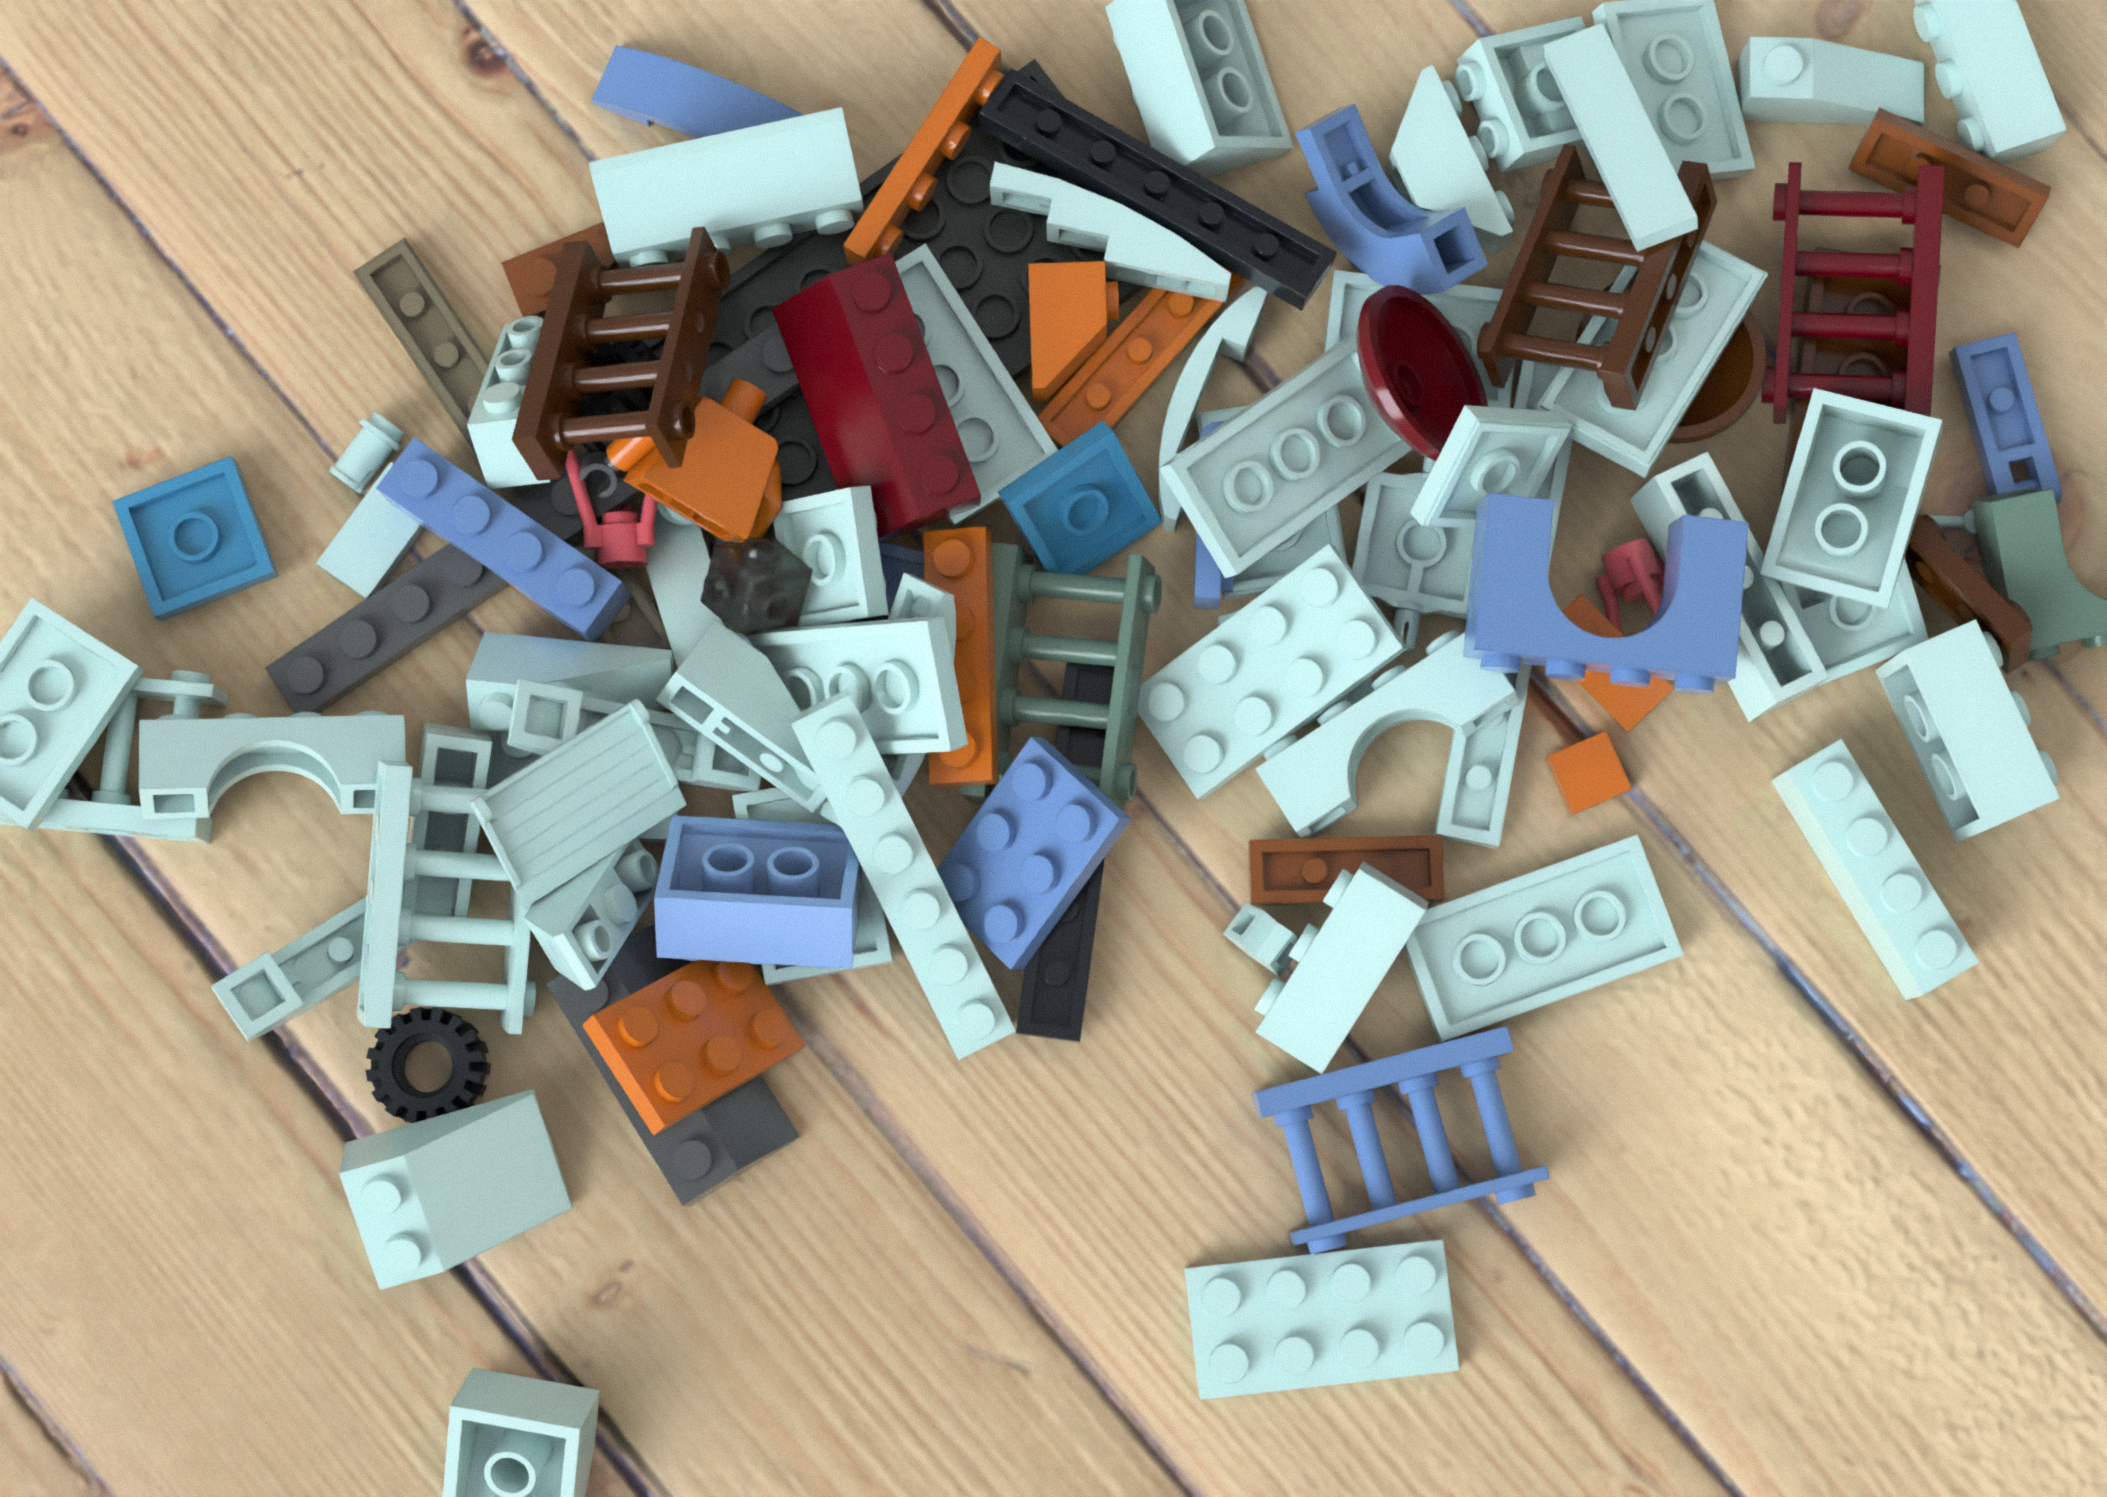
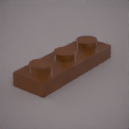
(1964, 592)

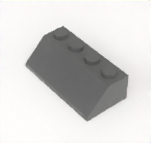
(712, 1142)

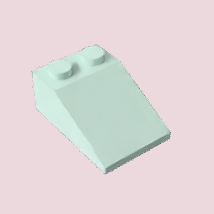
(1851, 498)
(452, 1186)
(519, 1437)

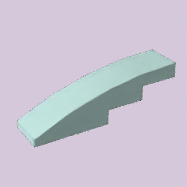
(1132, 244)

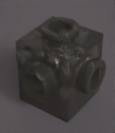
(756, 585)

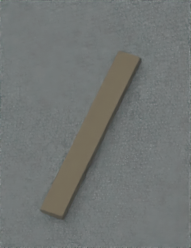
(455, 373)

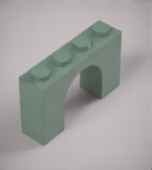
(2028, 565)

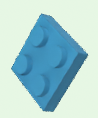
(1081, 504)
(195, 538)

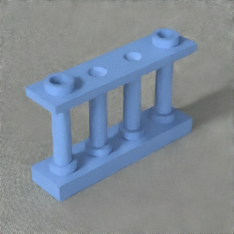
(1416, 1076)

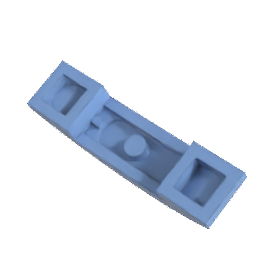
(681, 96)

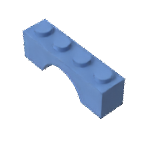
(504, 541)

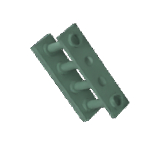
(1020, 582)

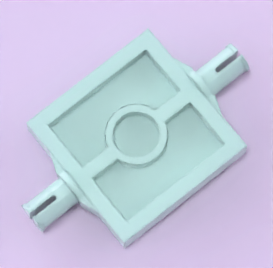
(1409, 564)

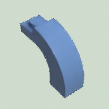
(1374, 221)

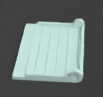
(579, 802)

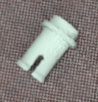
(367, 452)

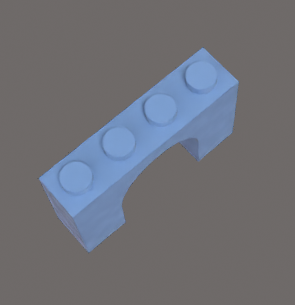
(1519, 622)

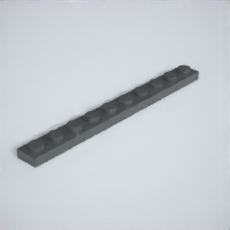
(455, 583)

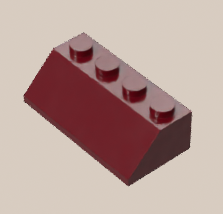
(877, 396)

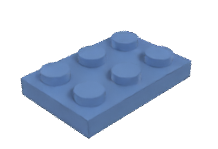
(1029, 852)

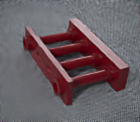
(1913, 267)

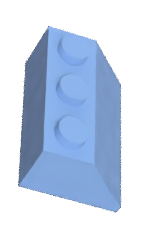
(757, 893)

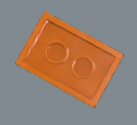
(692, 1038)

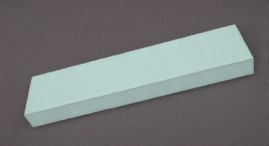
(1620, 137)

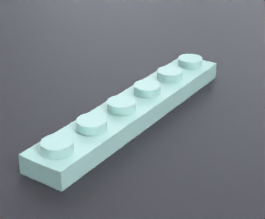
(902, 873)

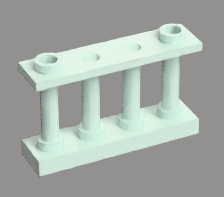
(110, 807)
(392, 926)

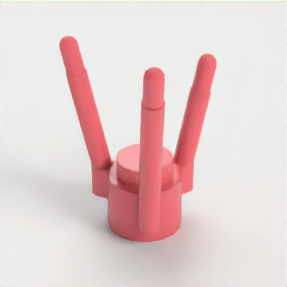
(623, 536)
(1634, 573)

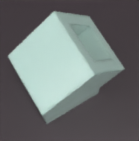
(1262, 938)

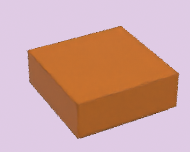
(1588, 773)

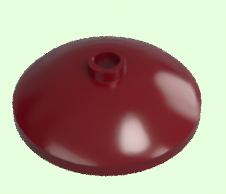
(1415, 368)

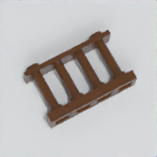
(1641, 311)
(576, 328)

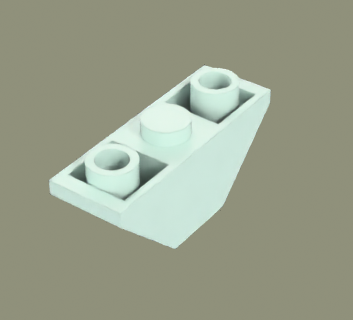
(1443, 167)
(594, 913)

